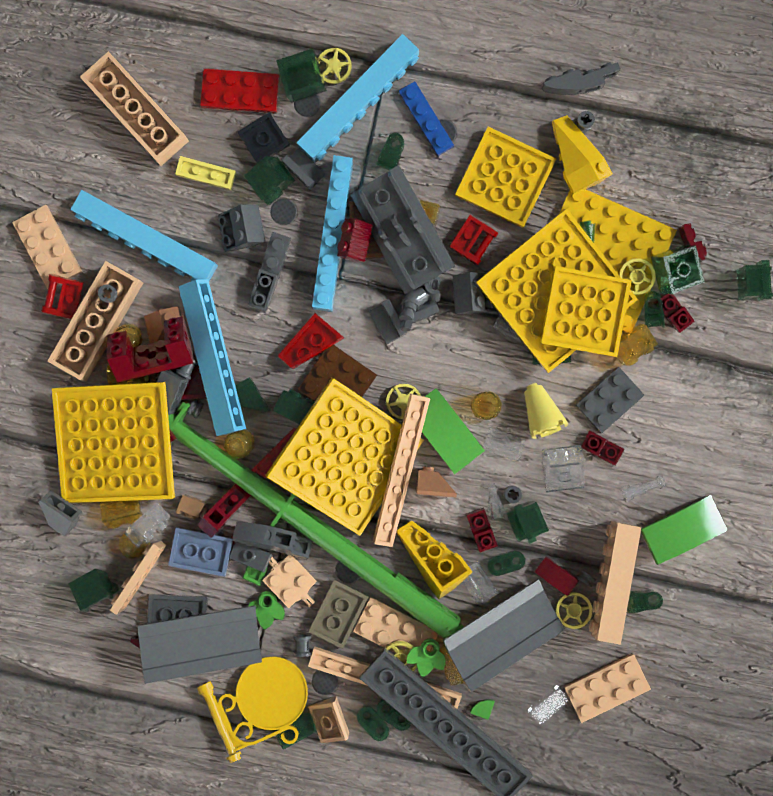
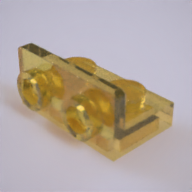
(120, 512)

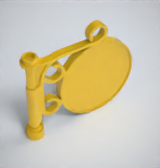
(268, 697)

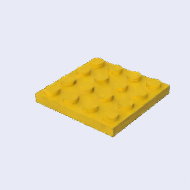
(505, 177)
(585, 311)

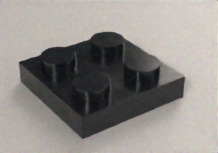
(263, 137)

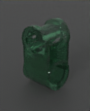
(391, 155)
(653, 313)
(641, 602)

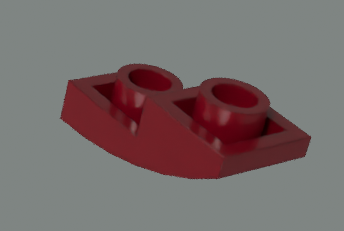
(688, 235)
(675, 313)
(602, 448)
(481, 529)
(557, 576)

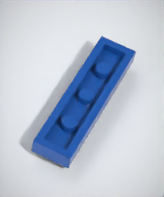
(426, 118)

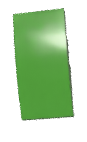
(449, 434)
(683, 530)

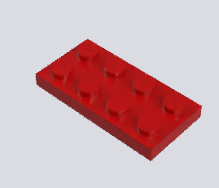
(239, 90)

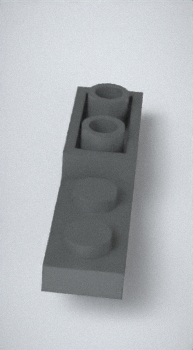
(574, 83)
(269, 271)
(272, 538)

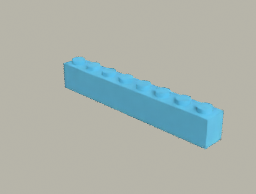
(358, 98)
(334, 218)
(142, 236)
(212, 357)

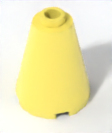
(542, 412)

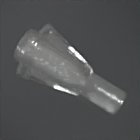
(495, 507)

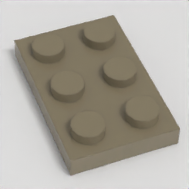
(338, 614)

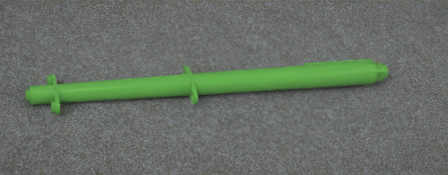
(393, 585)

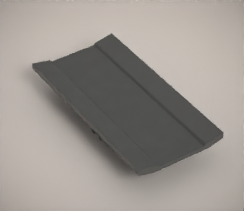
(402, 230)
(503, 635)
(199, 644)

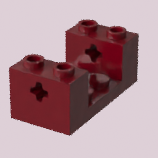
(138, 362)

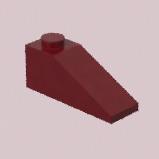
(223, 510)

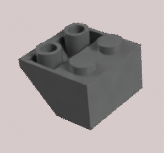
(241, 227)
(468, 296)

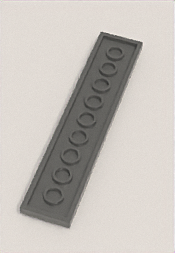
(445, 725)

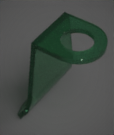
(305, 727)

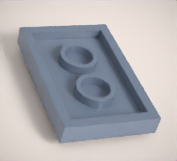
(199, 552)

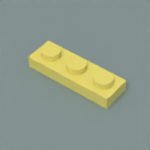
(205, 173)

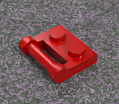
(467, 237)
(68, 299)

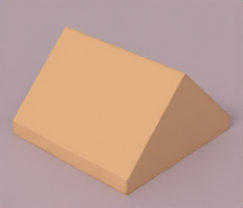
(329, 720)

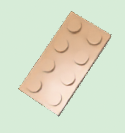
(46, 245)
(141, 571)
(386, 625)
(607, 687)

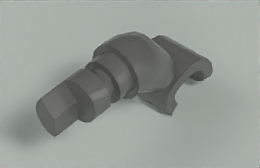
(414, 299)

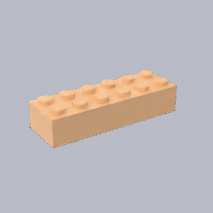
(134, 108)
(94, 320)
(615, 582)

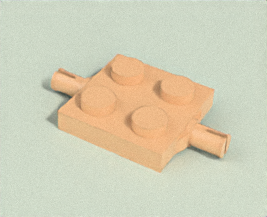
(289, 581)

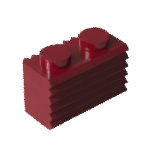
(354, 240)

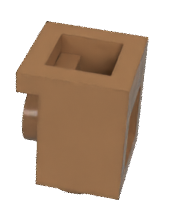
(192, 507)

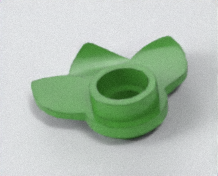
(267, 612)
(426, 659)

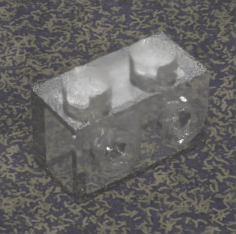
(148, 524)

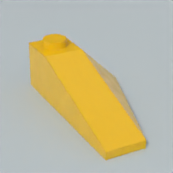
(581, 160)
(436, 563)

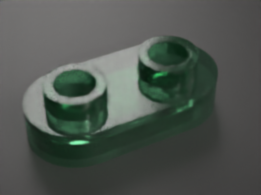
(506, 563)
(392, 716)
(371, 723)

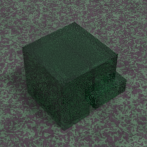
(269, 178)
(755, 281)
(527, 521)
(92, 589)

